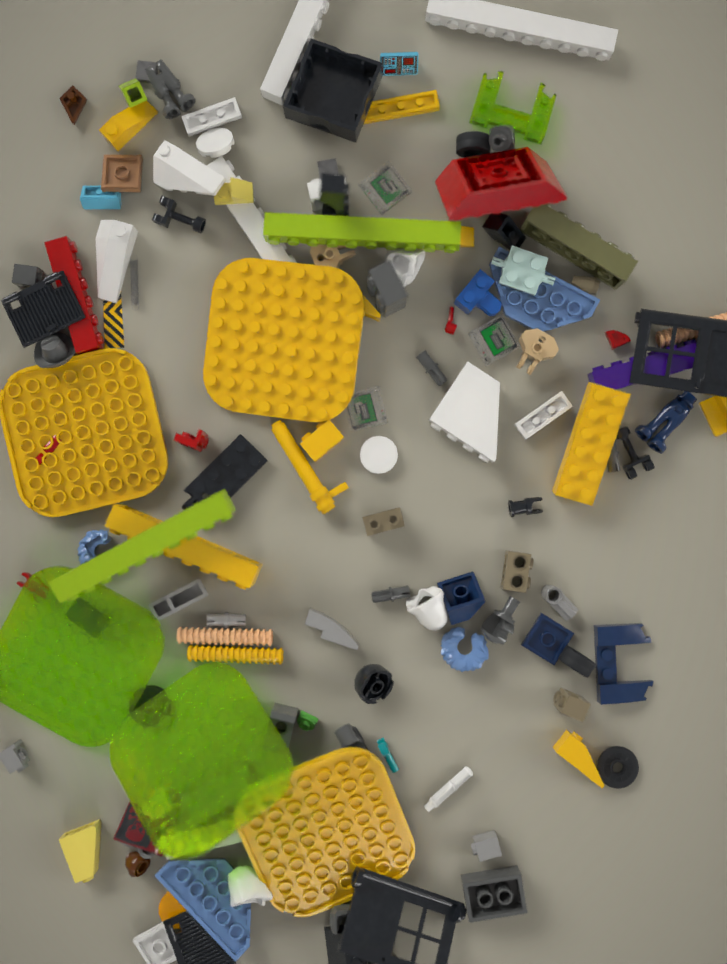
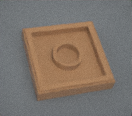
(122, 173)

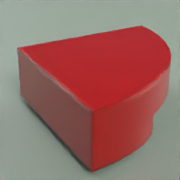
(617, 338)

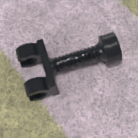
(198, 224)
(623, 435)

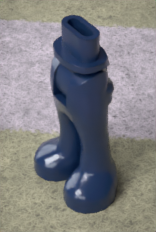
(674, 413)

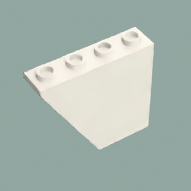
(471, 412)

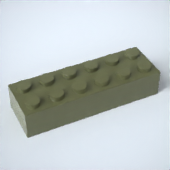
(579, 245)

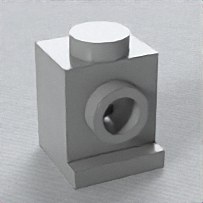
(15, 757)

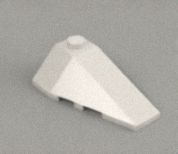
(180, 171)
(113, 253)

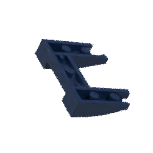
(608, 688)

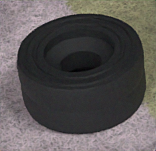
(472, 144)
(577, 661)

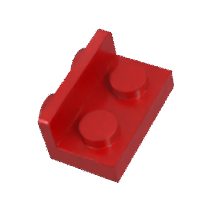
(197, 443)

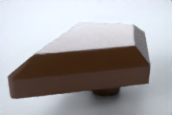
(73, 103)

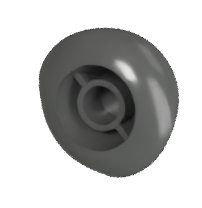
(54, 350)

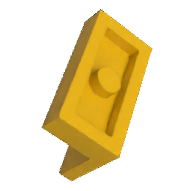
(716, 414)

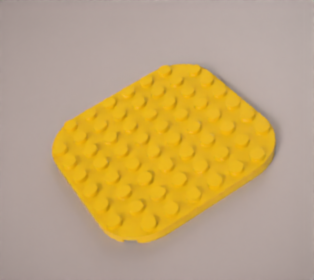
(283, 339)
(107, 428)
(326, 825)

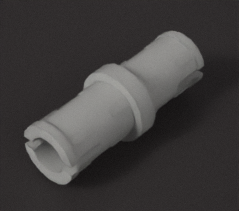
(226, 619)

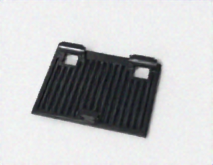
(43, 309)
(193, 942)

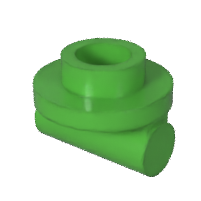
(306, 721)

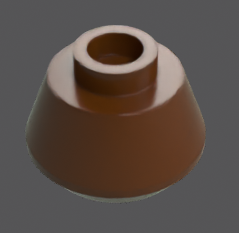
(136, 864)

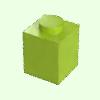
(133, 92)

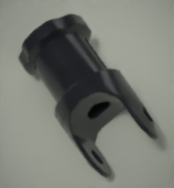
(523, 506)

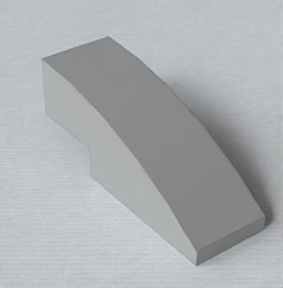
(178, 599)
(331, 629)

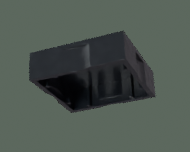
(333, 90)

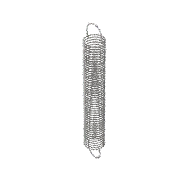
(134, 276)

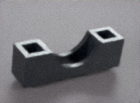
(335, 194)

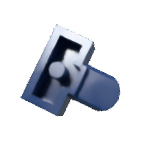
(478, 295)

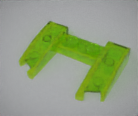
(531, 125)

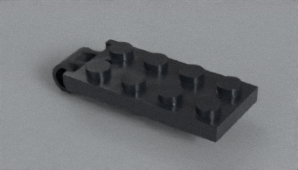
(228, 472)

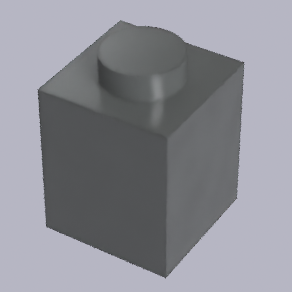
(26, 275)

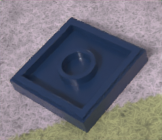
(547, 638)

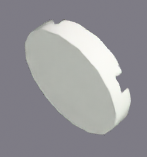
(215, 142)
(378, 454)

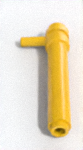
(318, 492)

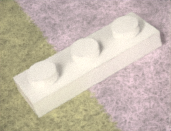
(211, 117)
(543, 415)

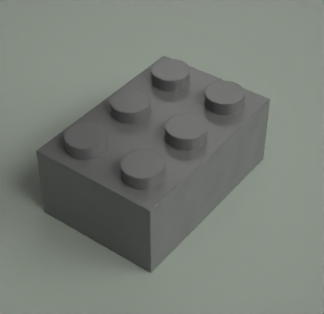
(387, 288)
(494, 893)

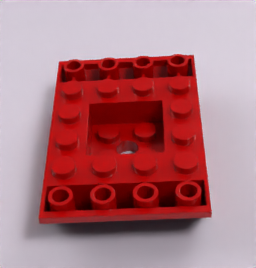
(497, 184)

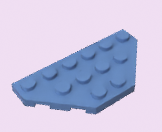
(551, 305)
(205, 894)

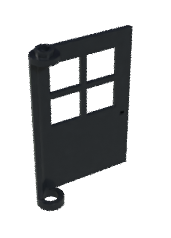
(710, 356)
(376, 916)

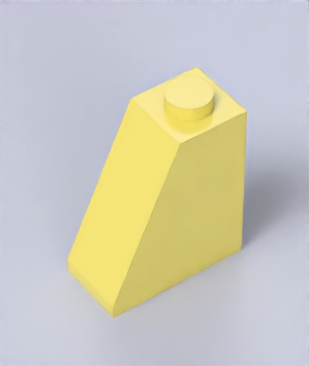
(82, 850)

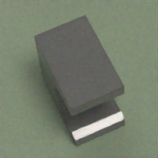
(287, 715)

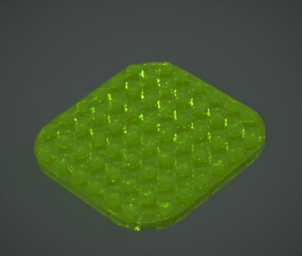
(77, 661)
(200, 760)

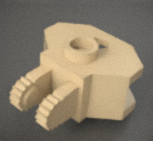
(330, 256)
(536, 350)

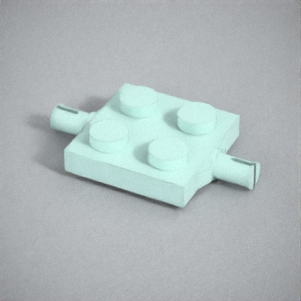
(523, 270)

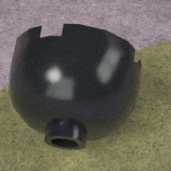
(373, 683)

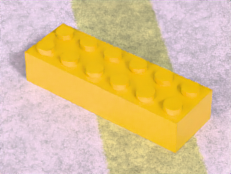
(590, 443)

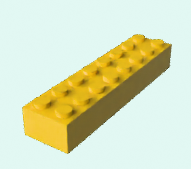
(196, 551)

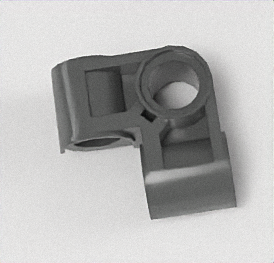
(350, 737)

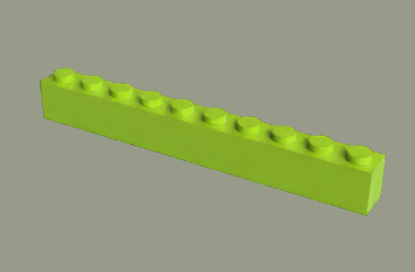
(362, 231)
(142, 546)

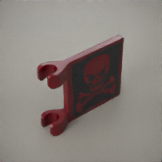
(133, 832)

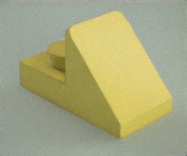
(235, 192)

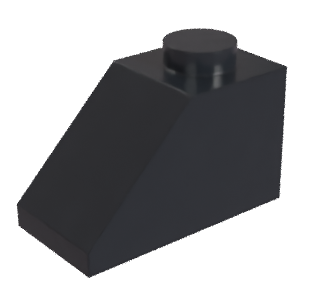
(504, 230)

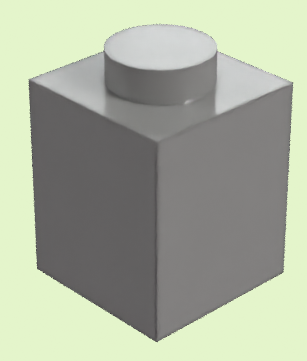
(486, 846)

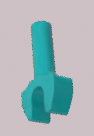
(384, 749)

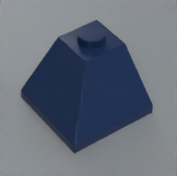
(462, 597)

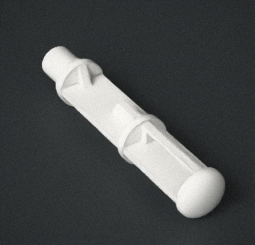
(449, 788)

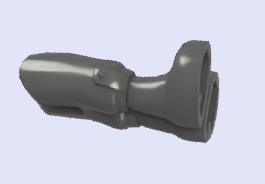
(168, 82)

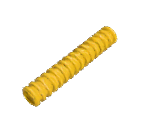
(235, 654)

